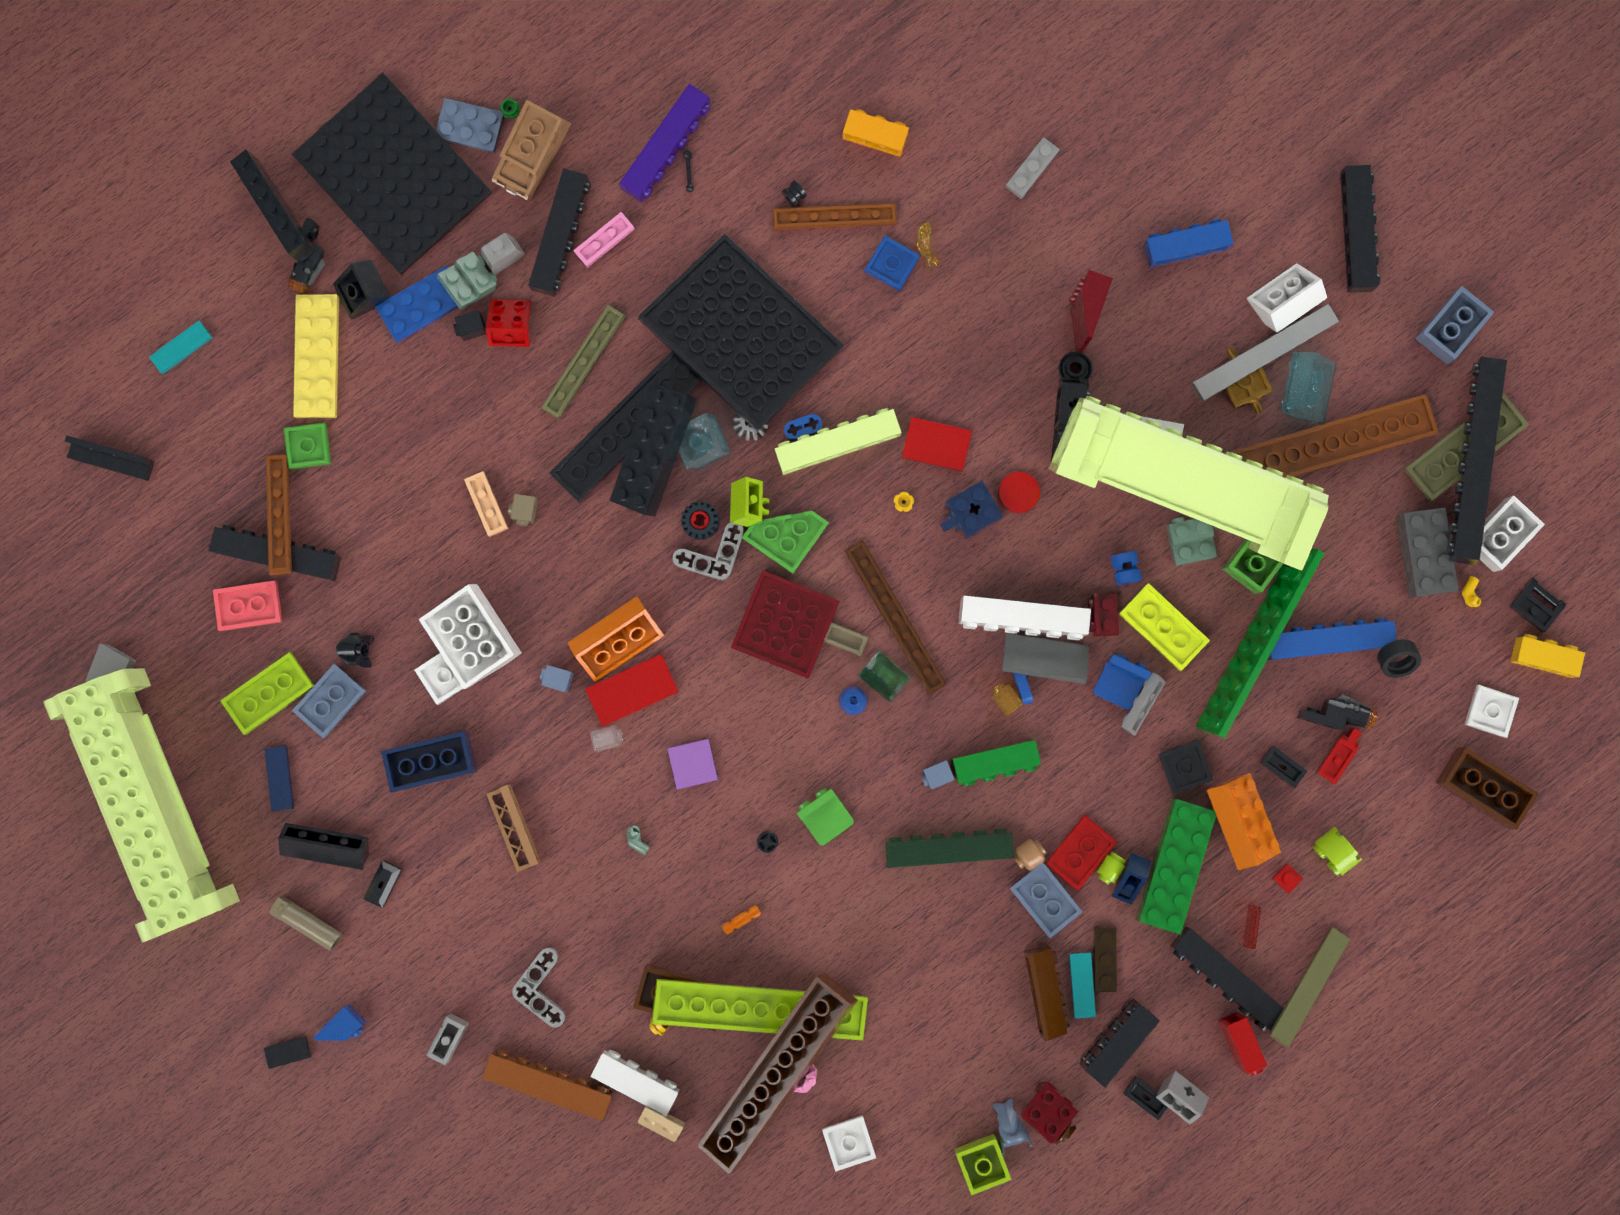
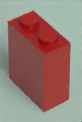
(1243, 1043)

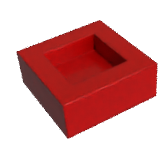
(1287, 878)

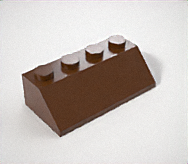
(1045, 992)

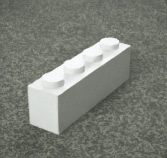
(635, 1082)

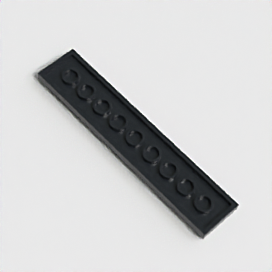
(611, 437)

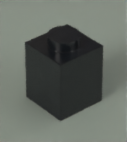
(469, 325)

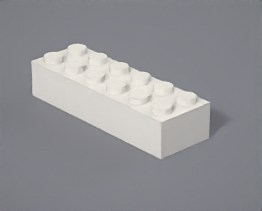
(1024, 616)

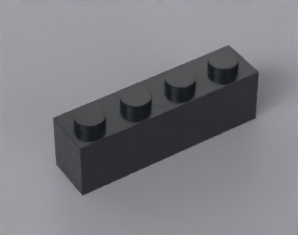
(323, 846)

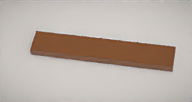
(834, 216)
(278, 515)

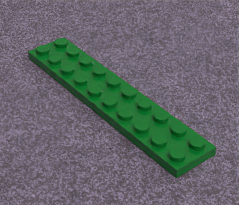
(1256, 646)

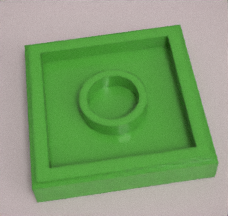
(307, 446)

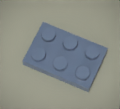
(469, 125)
(329, 701)
(1045, 900)

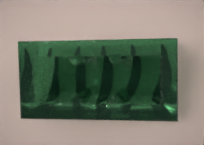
(884, 676)

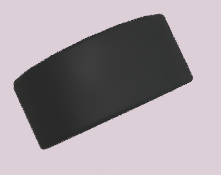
(1402, 667)

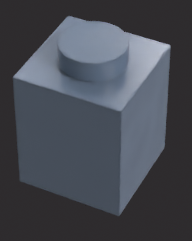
(556, 678)
(937, 775)

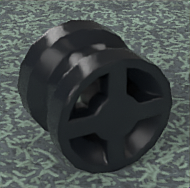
(794, 193)
(767, 841)

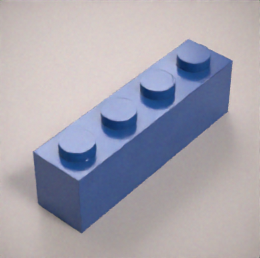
(1188, 243)

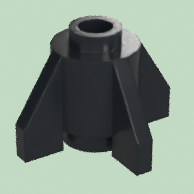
(355, 649)

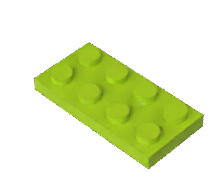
(267, 693)

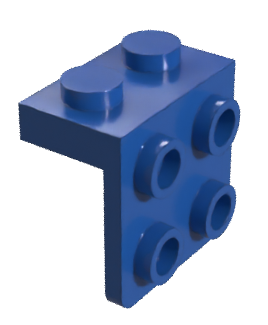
(1121, 681)

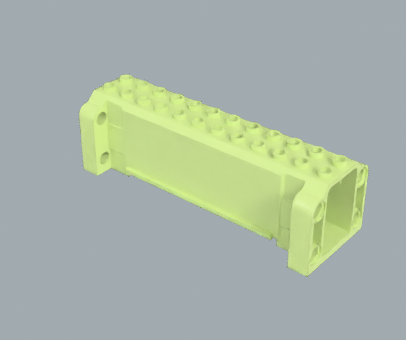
(1192, 479)
(140, 801)

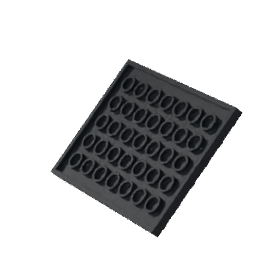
(392, 173)
(740, 332)

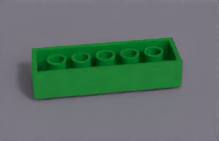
(1176, 866)

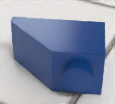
(342, 1026)

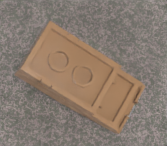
(530, 150)

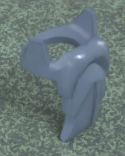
(1010, 1128)

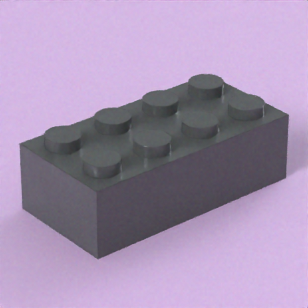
(1424, 552)

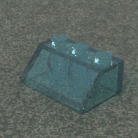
(1308, 387)

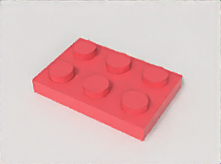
(247, 606)

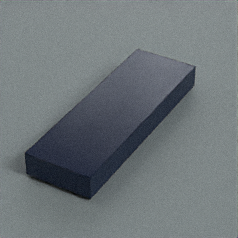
(279, 778)

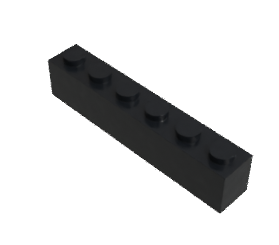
(273, 206)
(1359, 229)
(559, 232)
(255, 549)
(1227, 977)

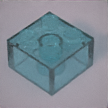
(703, 443)

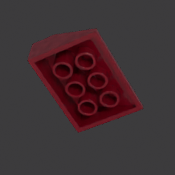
(1087, 306)

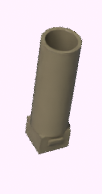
(305, 923)

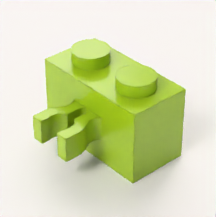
(747, 502)

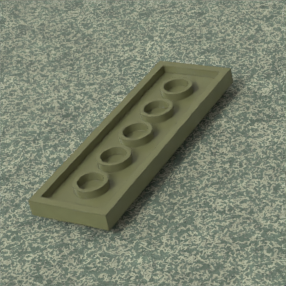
(1439, 465)

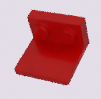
(508, 323)

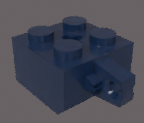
(968, 522)

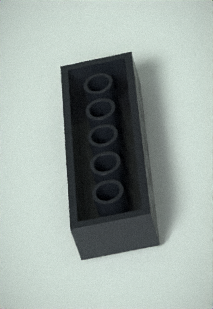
(653, 449)

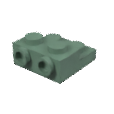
(468, 280)
(1191, 541)

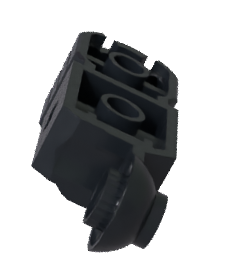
(1069, 390)

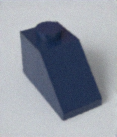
(1132, 878)

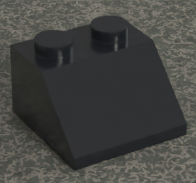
(360, 288)

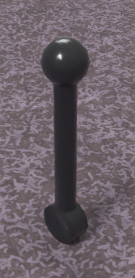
(687, 155)

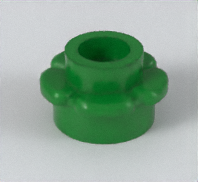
(510, 103)

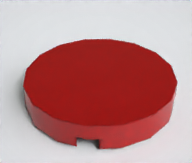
(1019, 492)

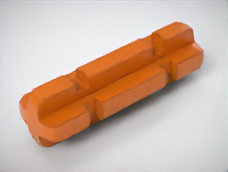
(741, 920)

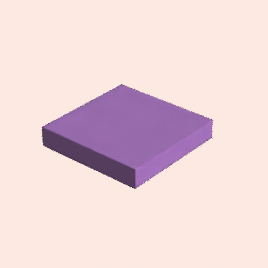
(692, 764)

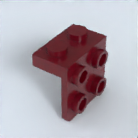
(1049, 1112)

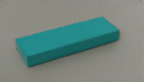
(180, 347)
(1082, 985)

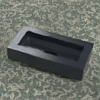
(1291, 774)
(389, 874)
(1135, 1092)

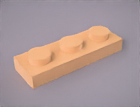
(486, 504)

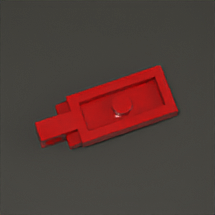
(1339, 756)

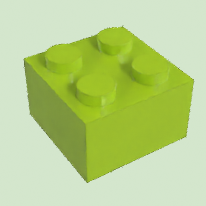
(982, 1164)

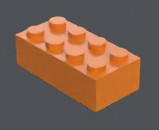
(1244, 821)

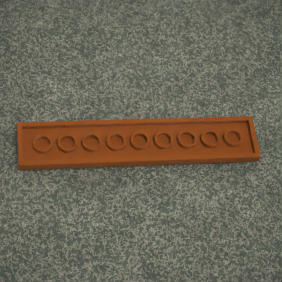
(1345, 438)

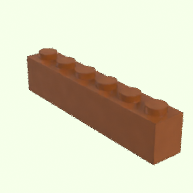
(548, 1085)

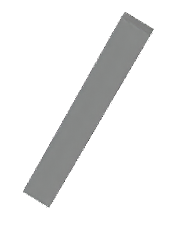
(1264, 352)

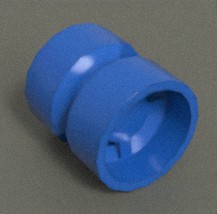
(1129, 575)

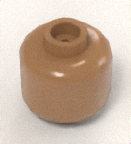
(1029, 854)

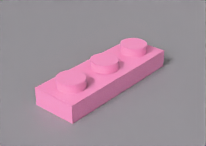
(604, 239)

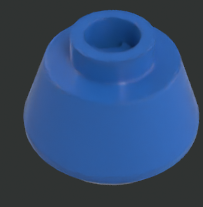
(859, 703)

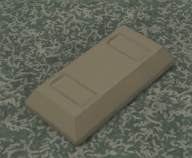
(846, 639)

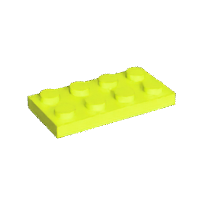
(1164, 627)

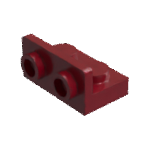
(1104, 615)

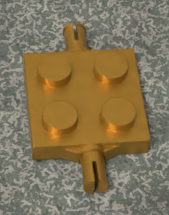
(1248, 389)

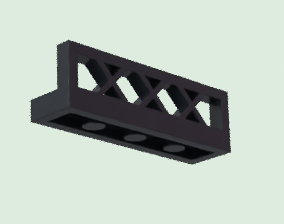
(109, 458)

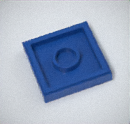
(892, 263)

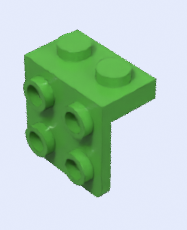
(825, 816)

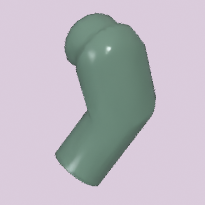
(634, 840)

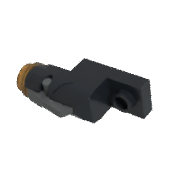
(306, 272)
(1339, 711)

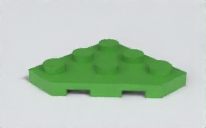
(786, 537)

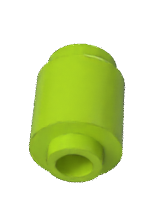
(1111, 868)

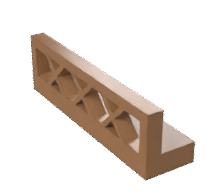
(519, 824)

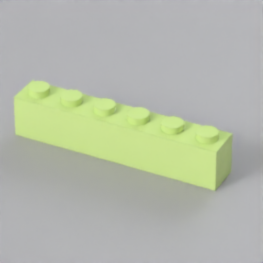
(838, 441)

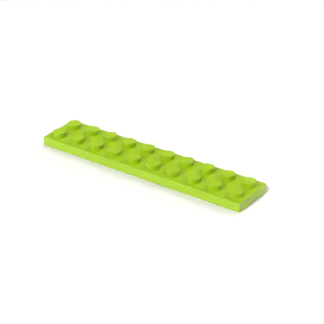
(738, 1008)

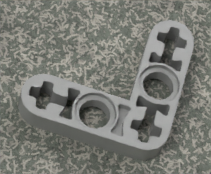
(720, 559)
(532, 986)

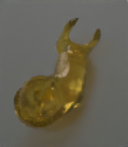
(923, 240)

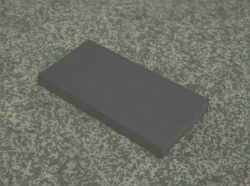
(1045, 658)

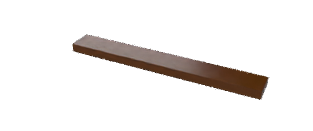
(895, 617)

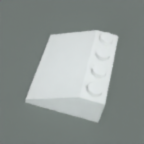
(470, 635)

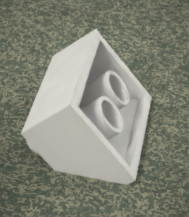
(1287, 297)

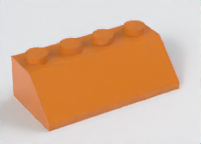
(615, 639)

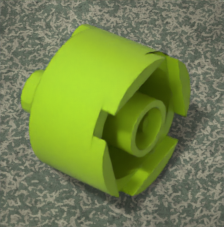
(1338, 852)

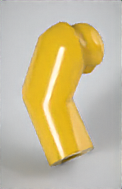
(1469, 594)

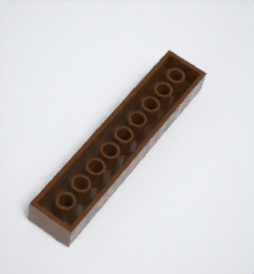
(777, 1073)

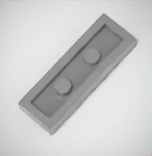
(1032, 168)
(1143, 704)

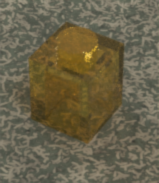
(1006, 699)

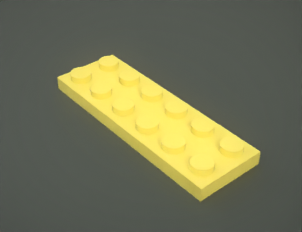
(316, 356)

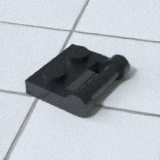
(1533, 609)

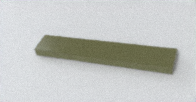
(583, 362)
(1309, 987)

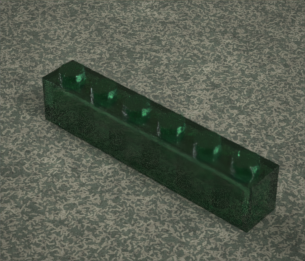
(949, 849)

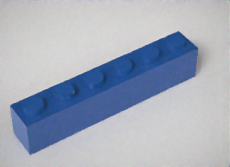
(1334, 640)

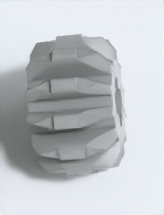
(746, 429)

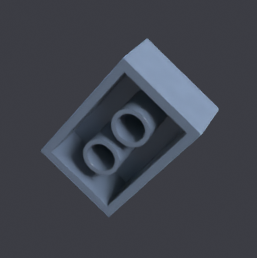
(1454, 325)

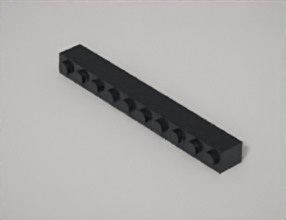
(1477, 461)

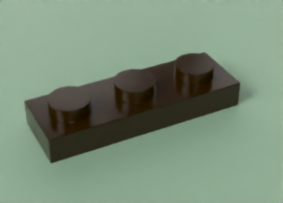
(1105, 959)

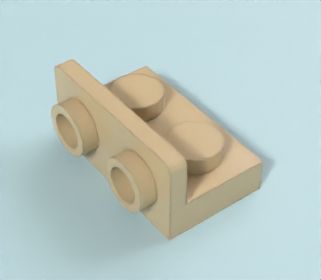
(667, 1126)

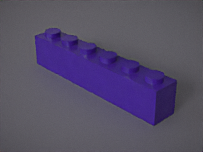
(665, 143)

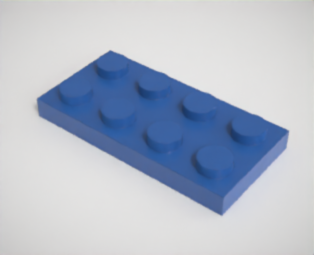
(416, 307)

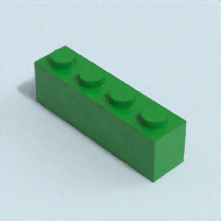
(995, 762)

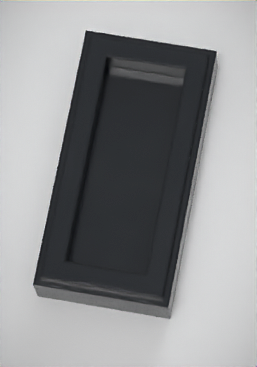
(287, 1052)

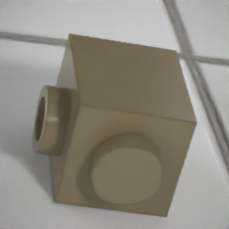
(523, 509)

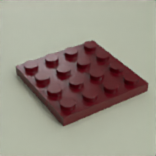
(785, 624)

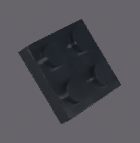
(1185, 767)

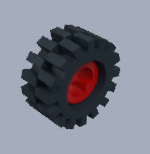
(710, 523)

